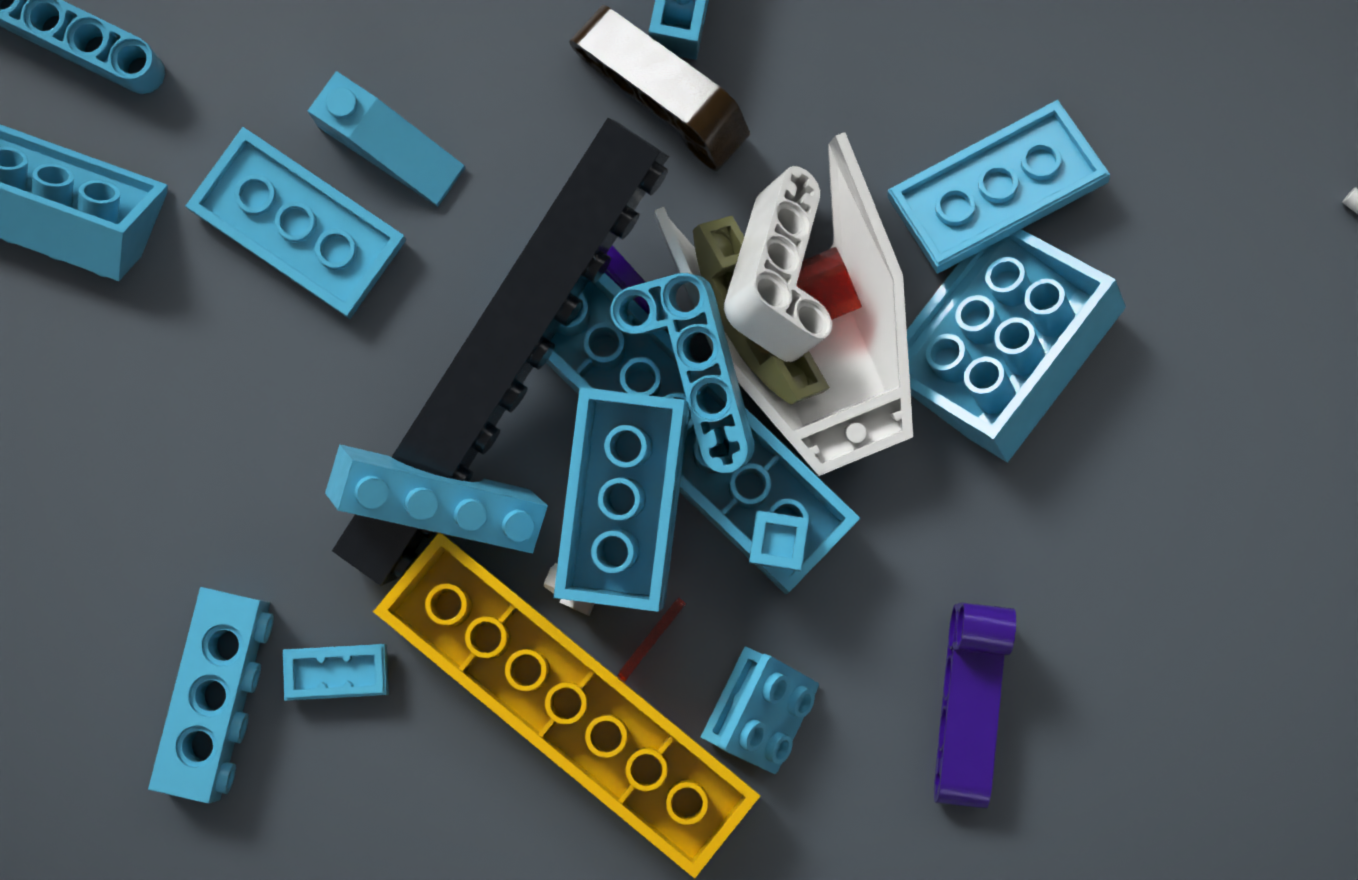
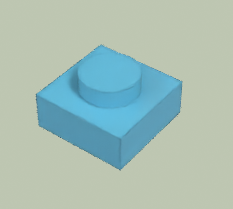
(778, 540)

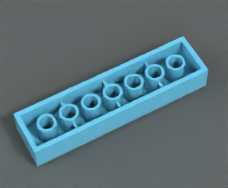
(603, 357)

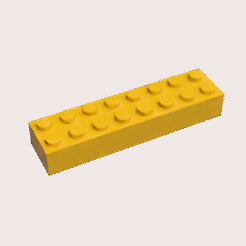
(567, 704)

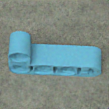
(694, 374)

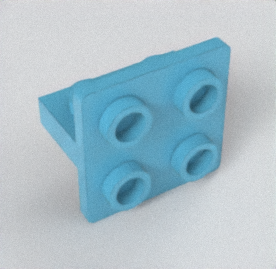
(760, 710)

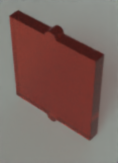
(652, 638)

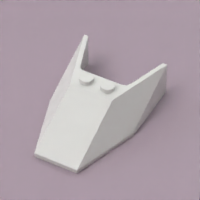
(866, 349)

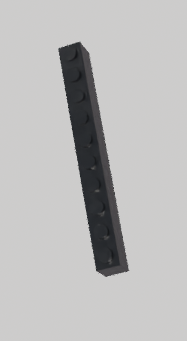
(515, 333)

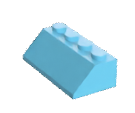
(74, 205)

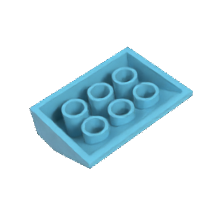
(1008, 338)

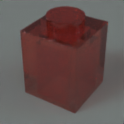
(829, 283)

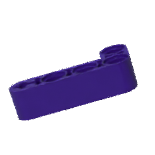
(971, 703)

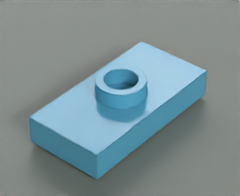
(335, 672)

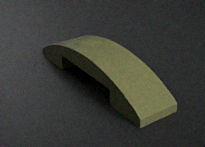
(717, 252)

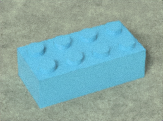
(621, 499)

